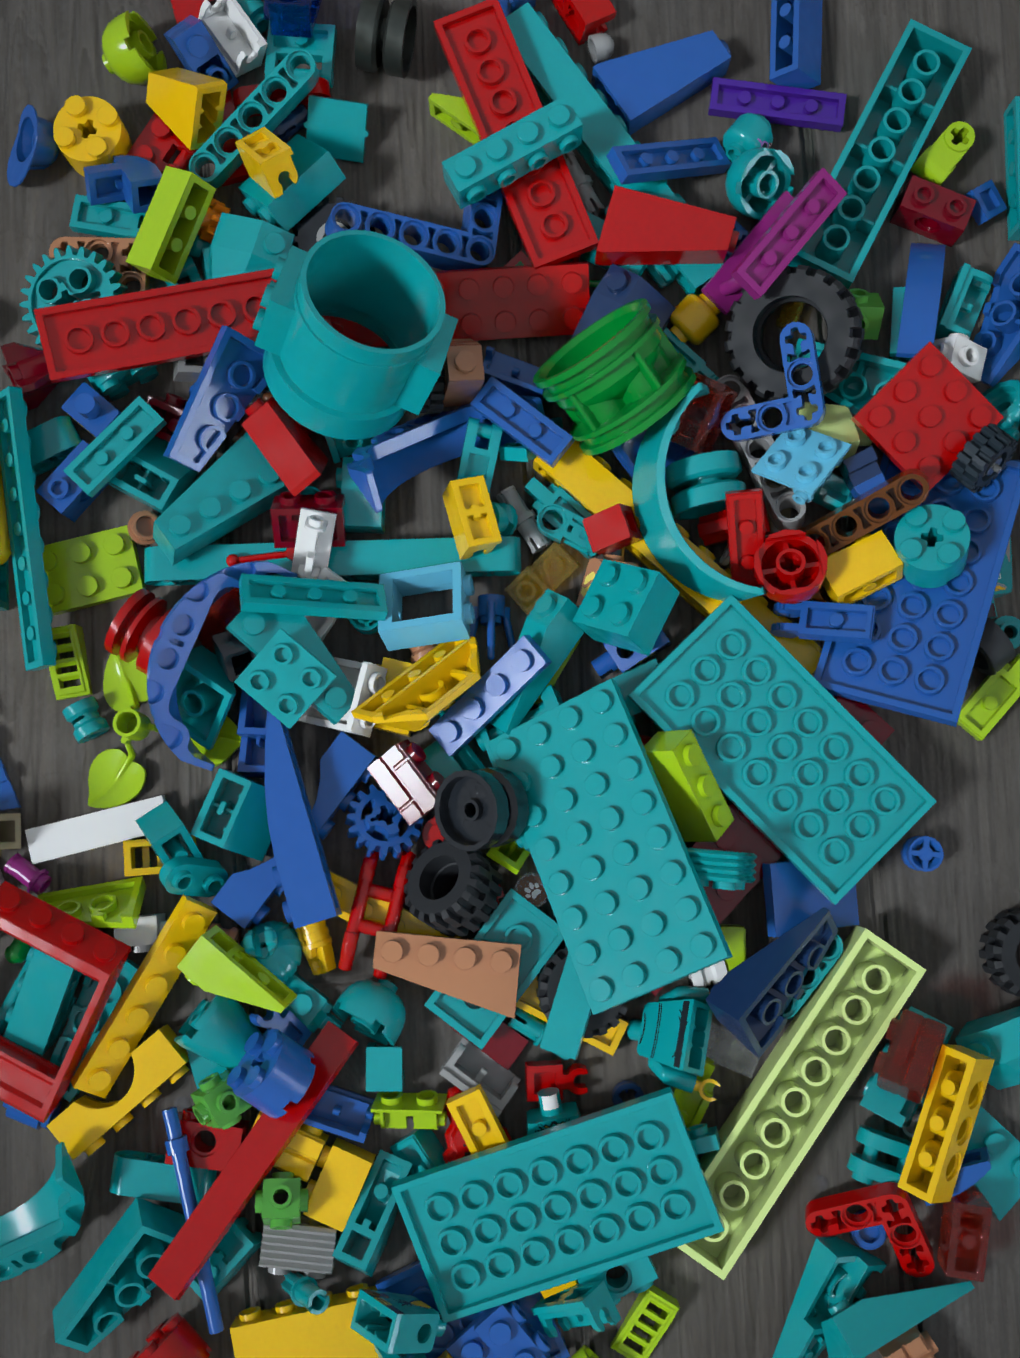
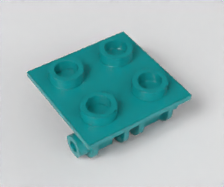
(285, 678)

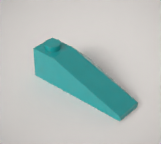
(872, 1322)

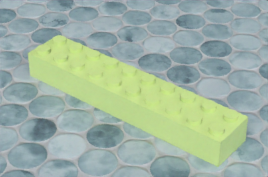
(800, 1090)

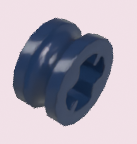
(625, 1085)

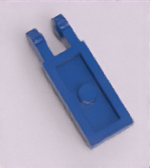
(826, 621)

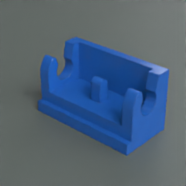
(512, 373)
(343, 1113)

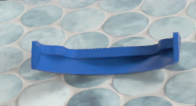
(416, 448)
(174, 646)

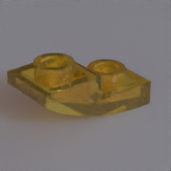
(546, 572)

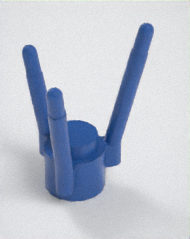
(491, 611)

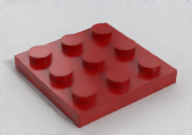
(925, 415)

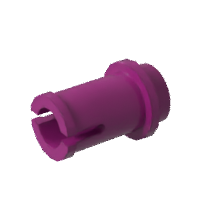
(28, 874)

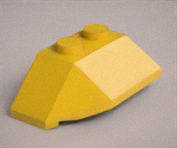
(424, 687)

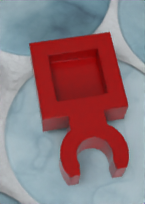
(551, 1074)

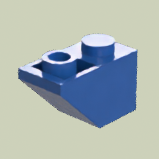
(199, 51)

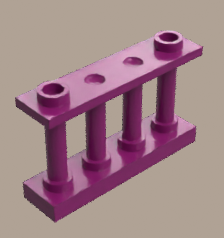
(774, 241)

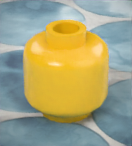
(694, 319)

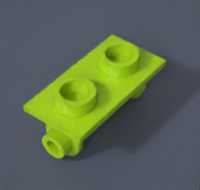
(426, 1107)

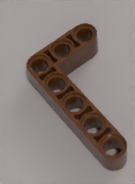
(864, 517)

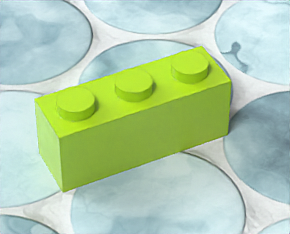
(171, 224)
(689, 786)

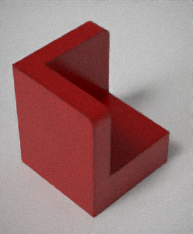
(612, 529)

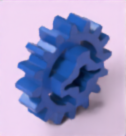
(376, 834)

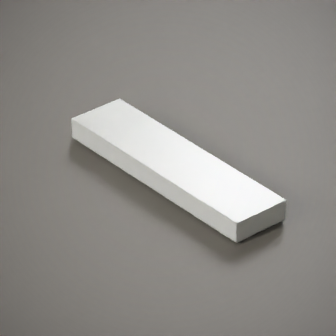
(88, 831)

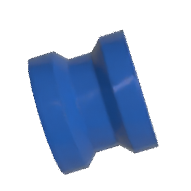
(930, 853)

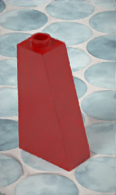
(662, 231)

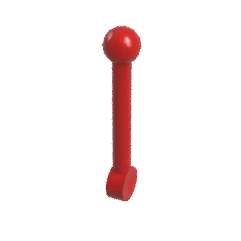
(233, 559)

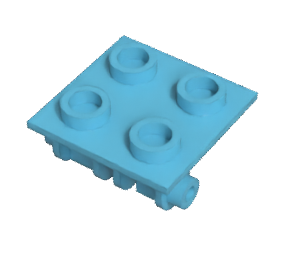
(802, 461)

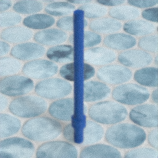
(177, 1146)

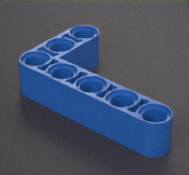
(428, 234)

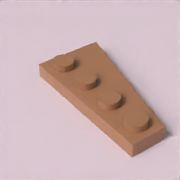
(459, 967)

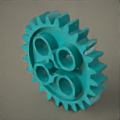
(67, 274)

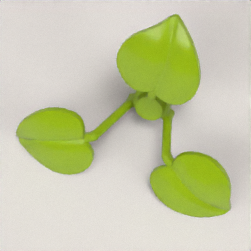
(113, 774)

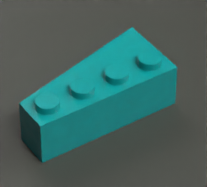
(219, 501)
(115, 1276)

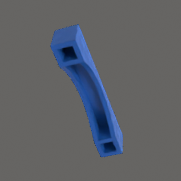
(341, 770)

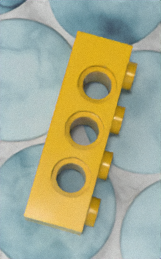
(945, 1123)

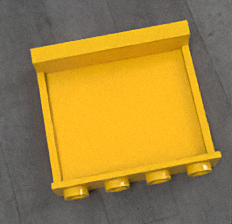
(297, 1333)

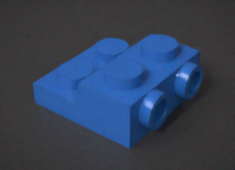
(499, 1334)

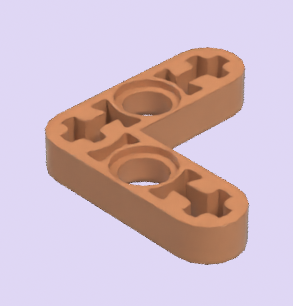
(118, 252)

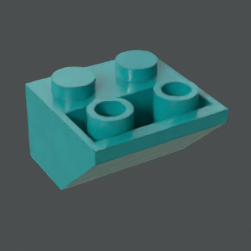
(153, 477)
(235, 815)

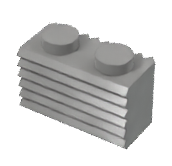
(303, 1248)

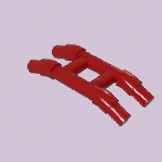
(366, 890)

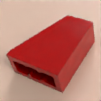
(284, 444)

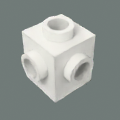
(963, 354)

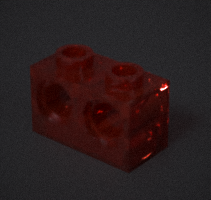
(703, 416)

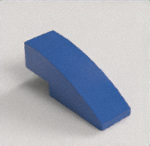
(252, 730)

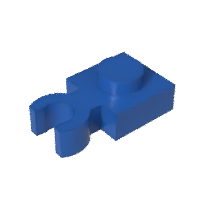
(285, 1022)

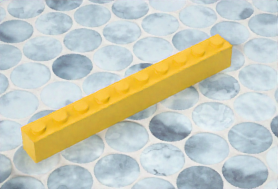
(596, 489)

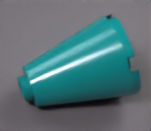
(217, 1031)

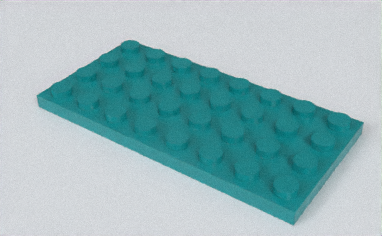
(784, 749)
(609, 850)
(557, 1205)

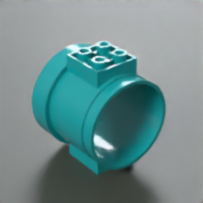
(325, 376)

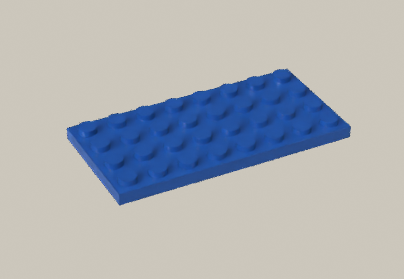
(929, 635)

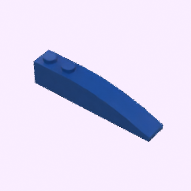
(294, 835)

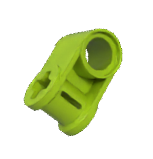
(942, 157)

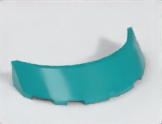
(657, 520)
(41, 1224)

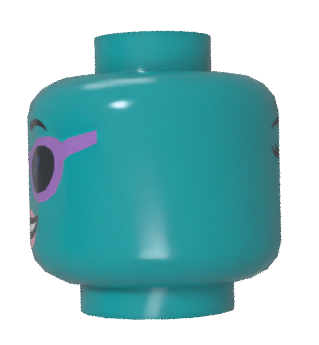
(747, 133)

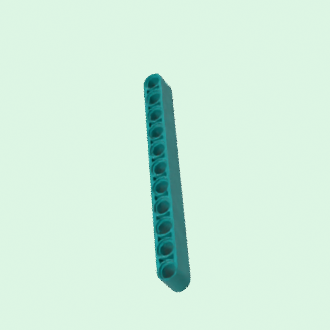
(353, 562)

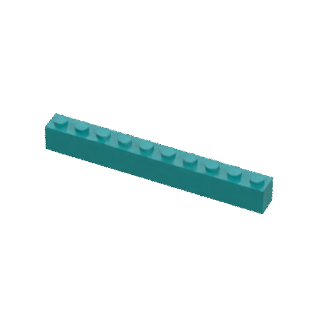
(557, 75)

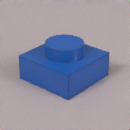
(988, 202)

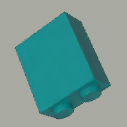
(316, 179)

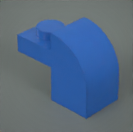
(126, 180)

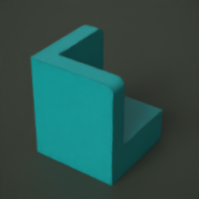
(384, 1068)

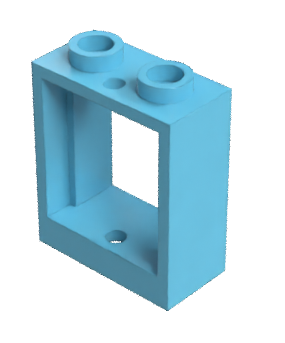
(432, 629)

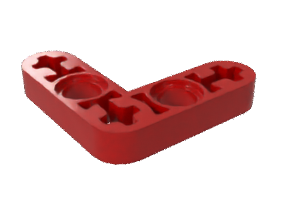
(878, 1212)

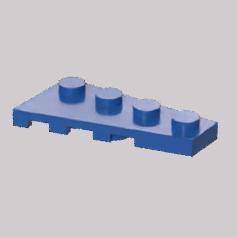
(218, 399)

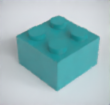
(626, 606)

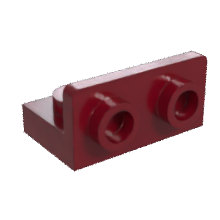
(286, 514)

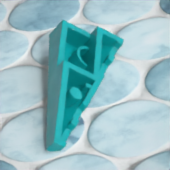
(831, 1275)

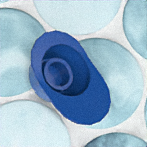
(32, 148)

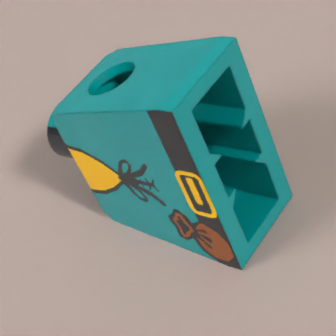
(412, 1324)

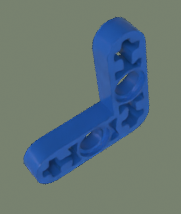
(790, 405)

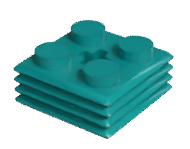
(725, 868)

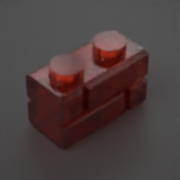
(910, 1056)

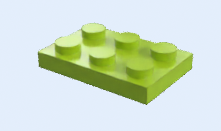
(92, 570)

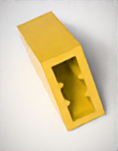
(187, 103)

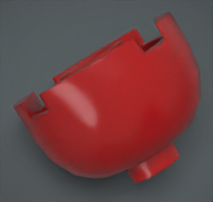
(790, 566)

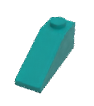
(372, 1215)

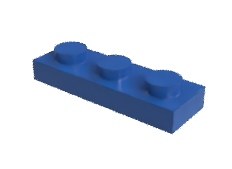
(522, 422)

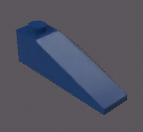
(1002, 320)

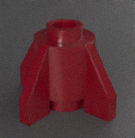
(28, 370)

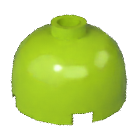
(130, 49)

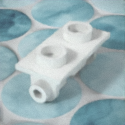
(313, 542)

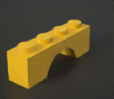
(89, 1119)

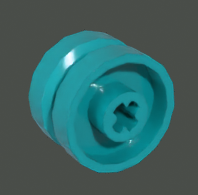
(703, 483)

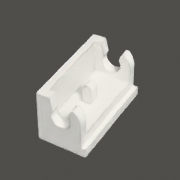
(234, 35)

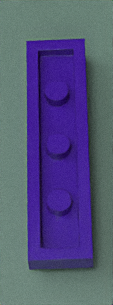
(778, 104)

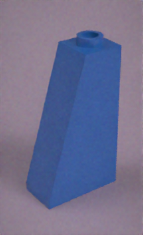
(661, 77)

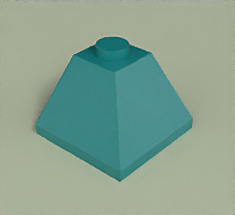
(204, 696)

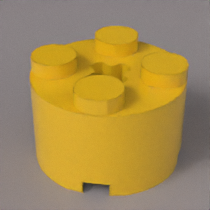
(90, 132)

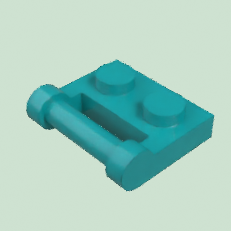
(320, 46)

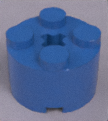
(272, 1072)

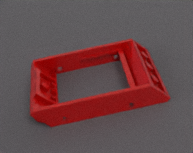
(26, 1078)

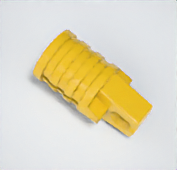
(317, 947)

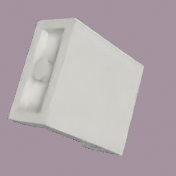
(366, 680)

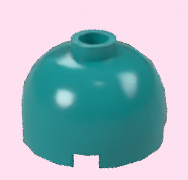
(758, 180)
(373, 1009)

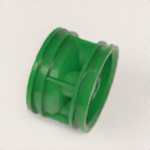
(616, 377)

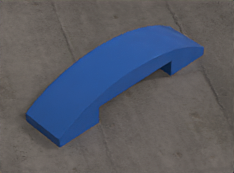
(921, 298)

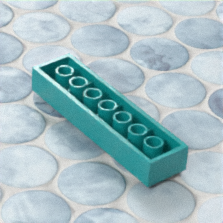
(884, 148)

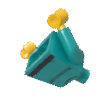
(676, 1038)

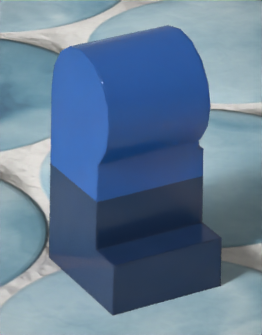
(862, 474)

